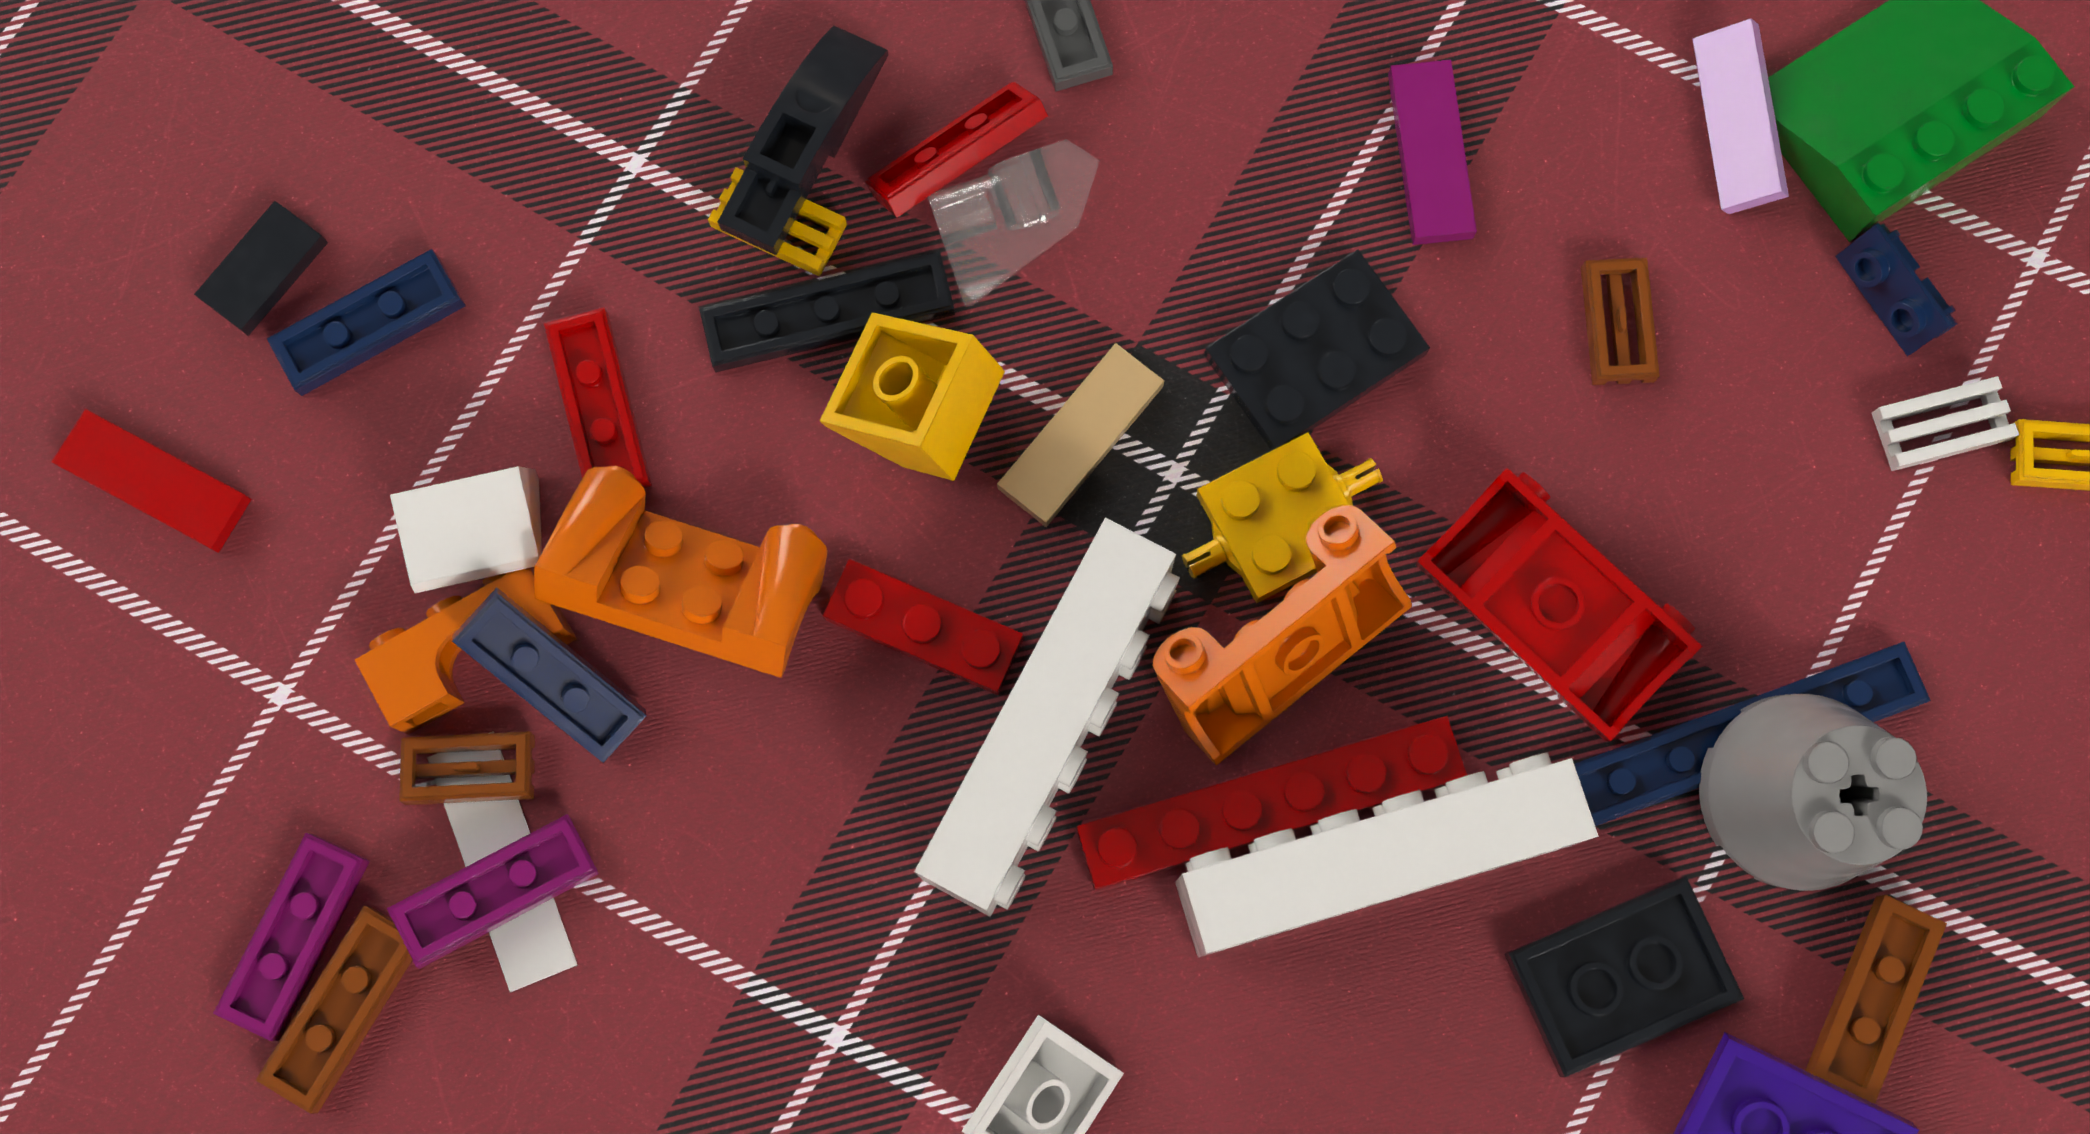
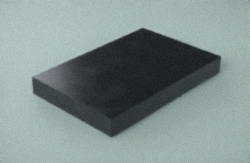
(1623, 976)

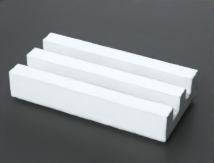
(1992, 409)

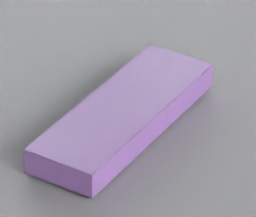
(1740, 117)

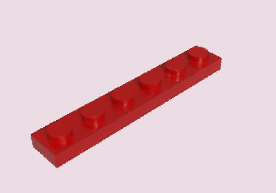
(1269, 802)

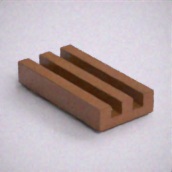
(1623, 371)
(522, 766)

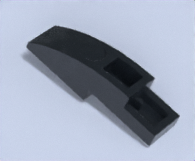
(799, 136)

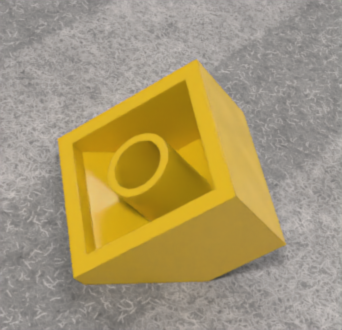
(914, 394)

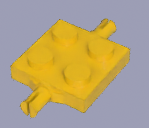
(1267, 509)

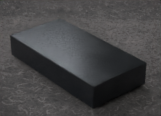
(261, 268)

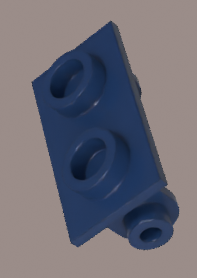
(1888, 281)

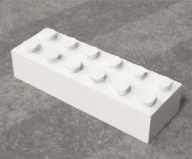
(1047, 718)
(1384, 857)

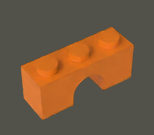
(414, 667)

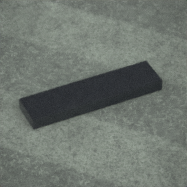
(824, 311)

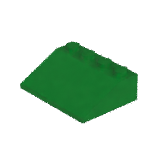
(1907, 103)

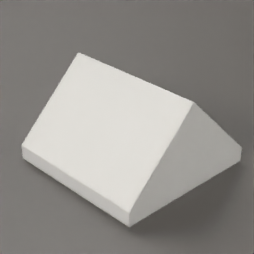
(469, 528)
(1046, 1087)

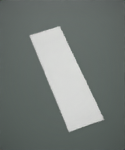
(536, 941)

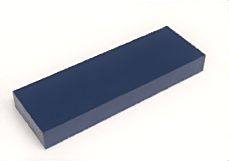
(366, 322)
(549, 675)

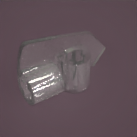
(1012, 214)

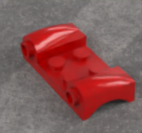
(1559, 603)

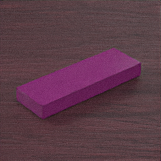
(1432, 152)
(492, 891)
(291, 937)

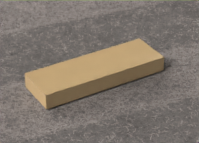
(1080, 435)

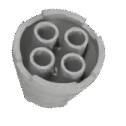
(1777, 785)

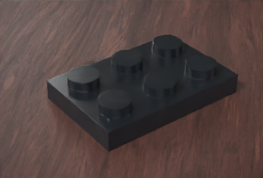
(1316, 351)

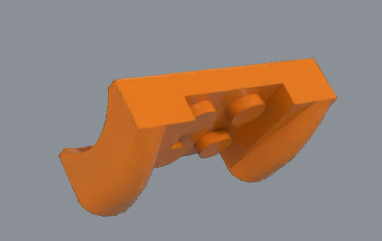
(678, 578)
(1275, 660)

